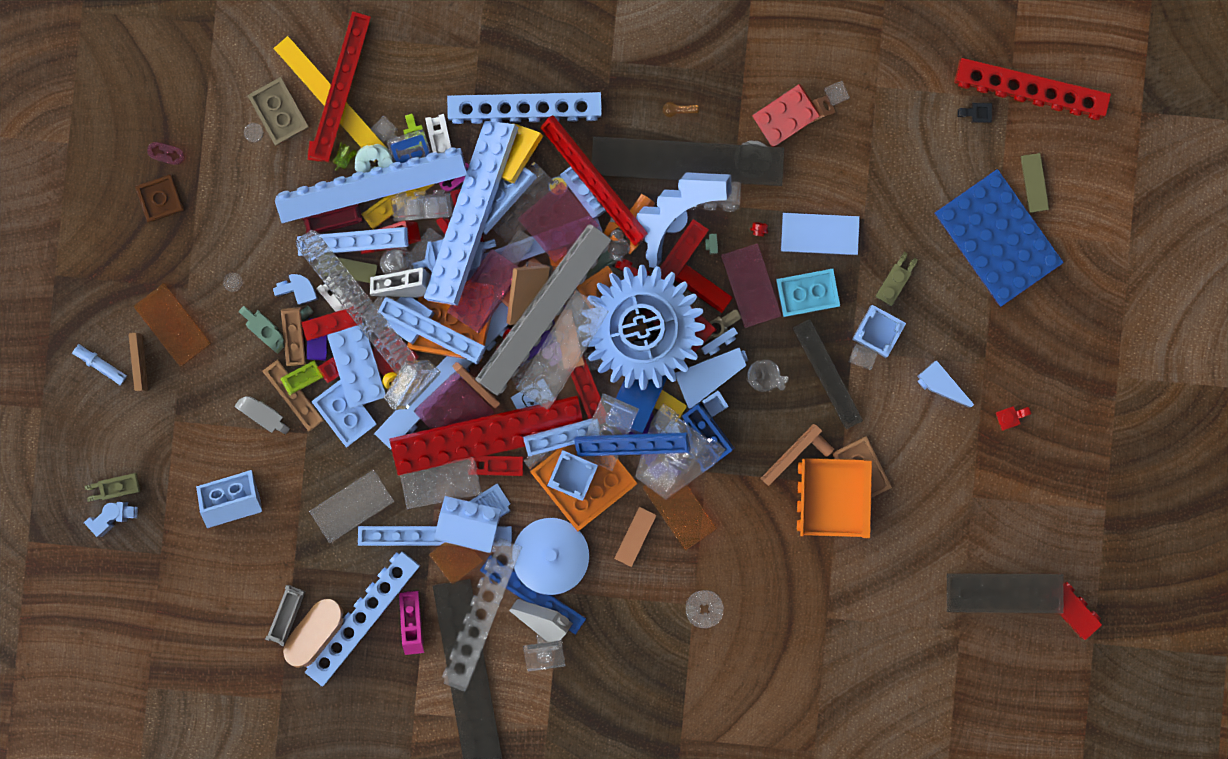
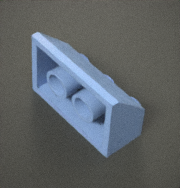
(228, 499)
(467, 524)

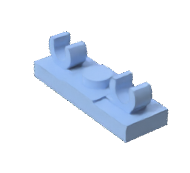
(582, 193)

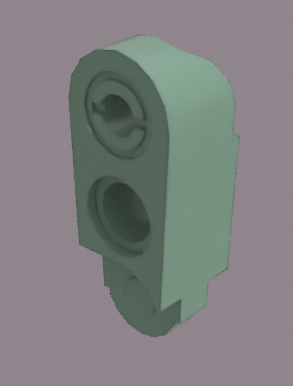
(264, 329)

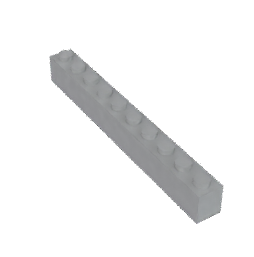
(543, 309)

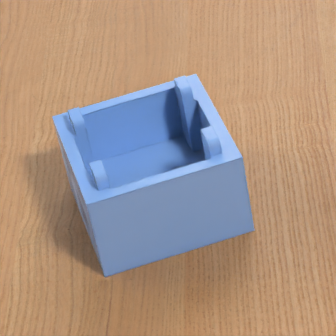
(879, 331)
(572, 475)

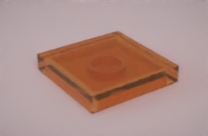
(455, 560)

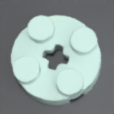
(369, 153)

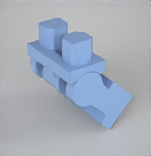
(112, 511)

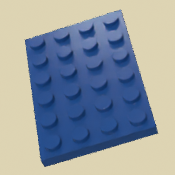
(998, 238)

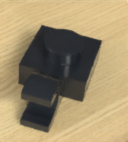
(979, 112)

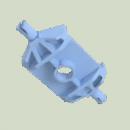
(434, 247)

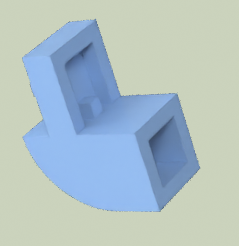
(301, 286)

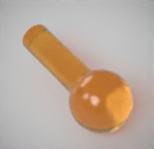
(671, 109)

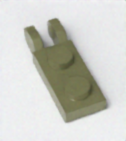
(895, 281)
(115, 487)

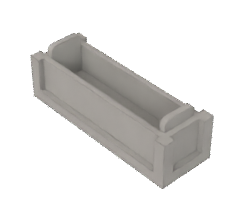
(285, 615)

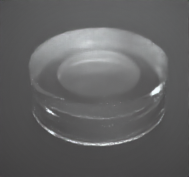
(253, 132)
(233, 282)

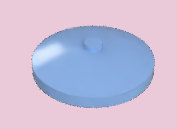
(551, 556)

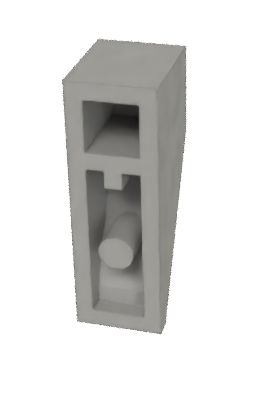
(401, 284)
(544, 621)

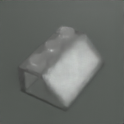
(421, 205)

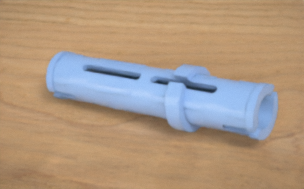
(96, 362)

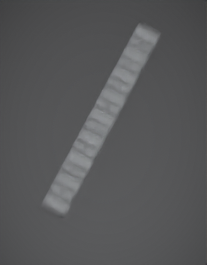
(354, 300)

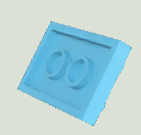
(808, 292)

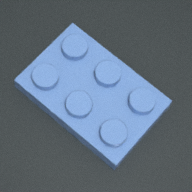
(345, 422)

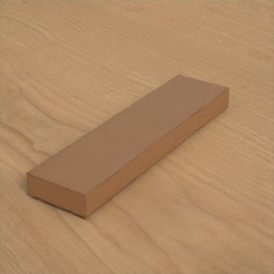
(297, 401)

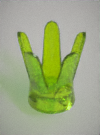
(342, 159)

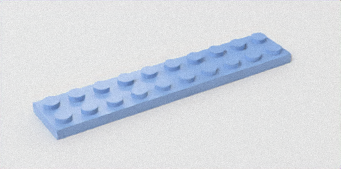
(471, 212)

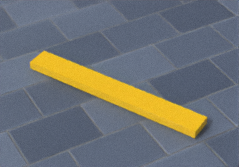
(320, 88)

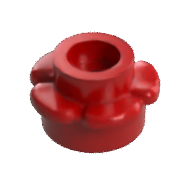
(759, 229)

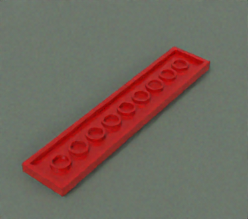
(480, 435)

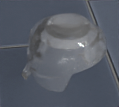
(765, 376)

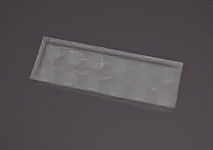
(562, 350)

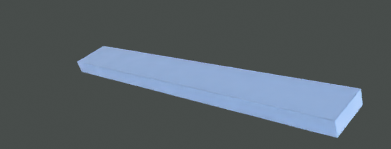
(411, 535)

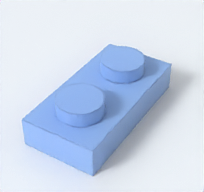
(727, 337)

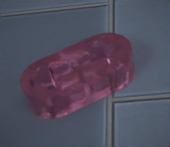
(167, 149)

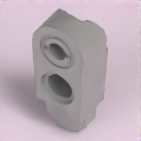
(262, 414)

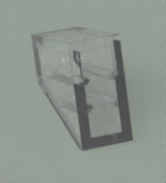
(410, 383)

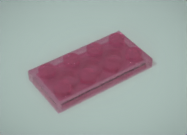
(751, 285)
(484, 291)

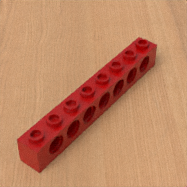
(1099, 99)

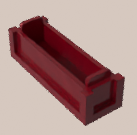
(334, 219)

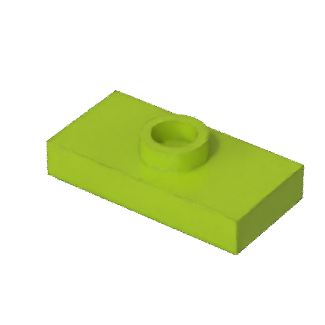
(301, 377)

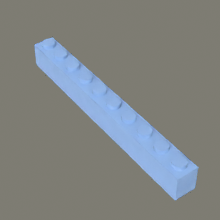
(371, 185)
(405, 420)

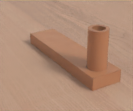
(812, 436)

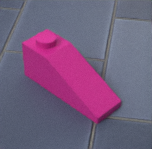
(411, 623)

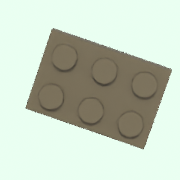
(278, 111)

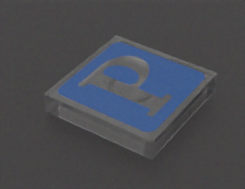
(409, 146)

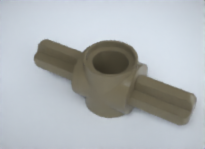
(725, 322)

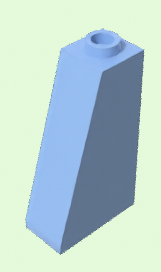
(709, 375)

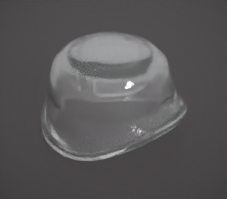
(396, 260)

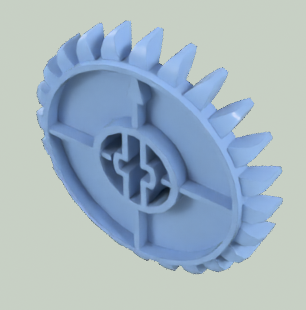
(676, 328)

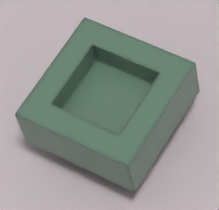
(711, 244)

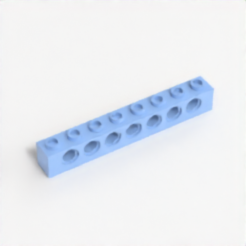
(457, 102)
(409, 567)

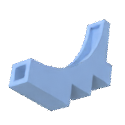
(693, 190)

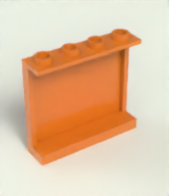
(835, 497)

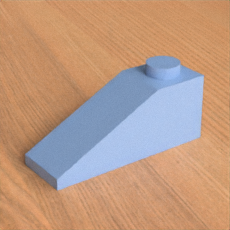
(940, 382)

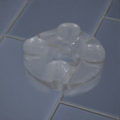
(715, 609)

